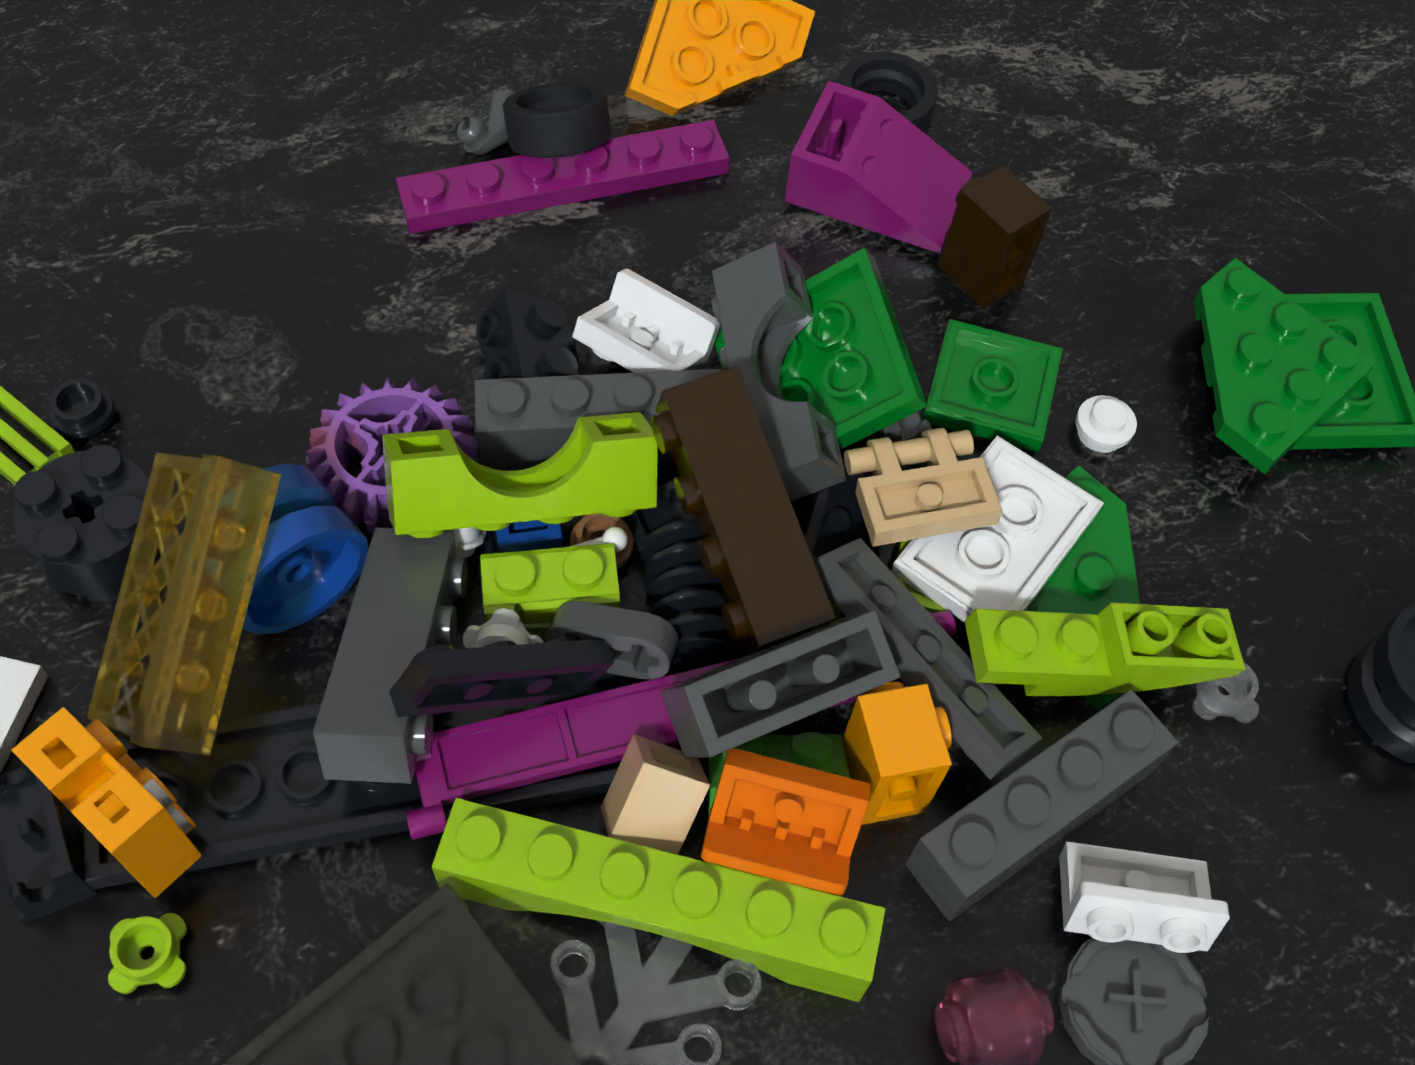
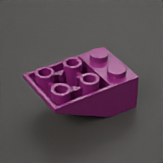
(874, 169)

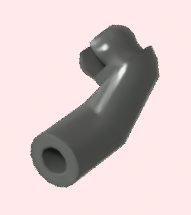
(485, 136)

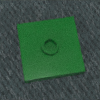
(993, 385)

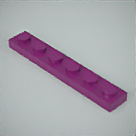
(536, 183)

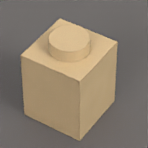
(654, 796)

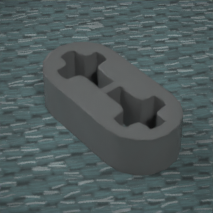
(637, 640)

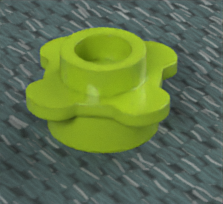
(129, 940)

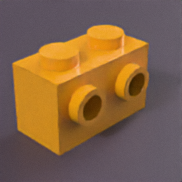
(899, 748)

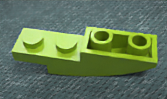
(1105, 652)

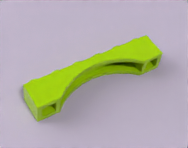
(562, 870)

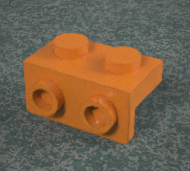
(785, 821)

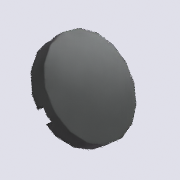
(1133, 1004)

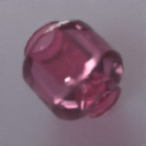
(993, 1019)

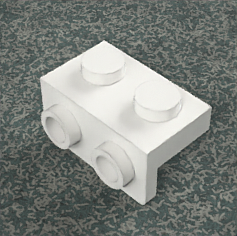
(647, 328)
(1139, 898)

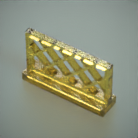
(208, 594)

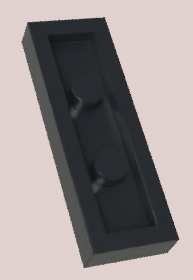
(499, 675)

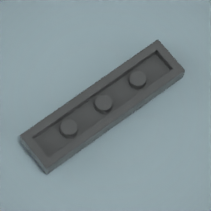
(924, 653)

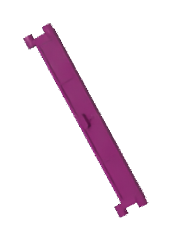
(549, 742)

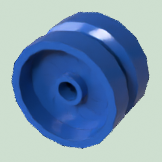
(306, 557)

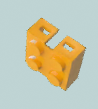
(112, 798)

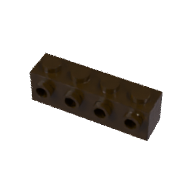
(741, 511)

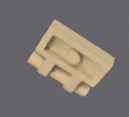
(927, 499)

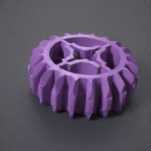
(359, 431)

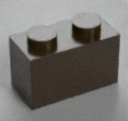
(993, 235)

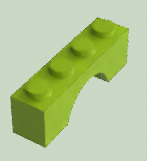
(600, 469)

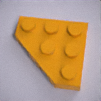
(714, 47)

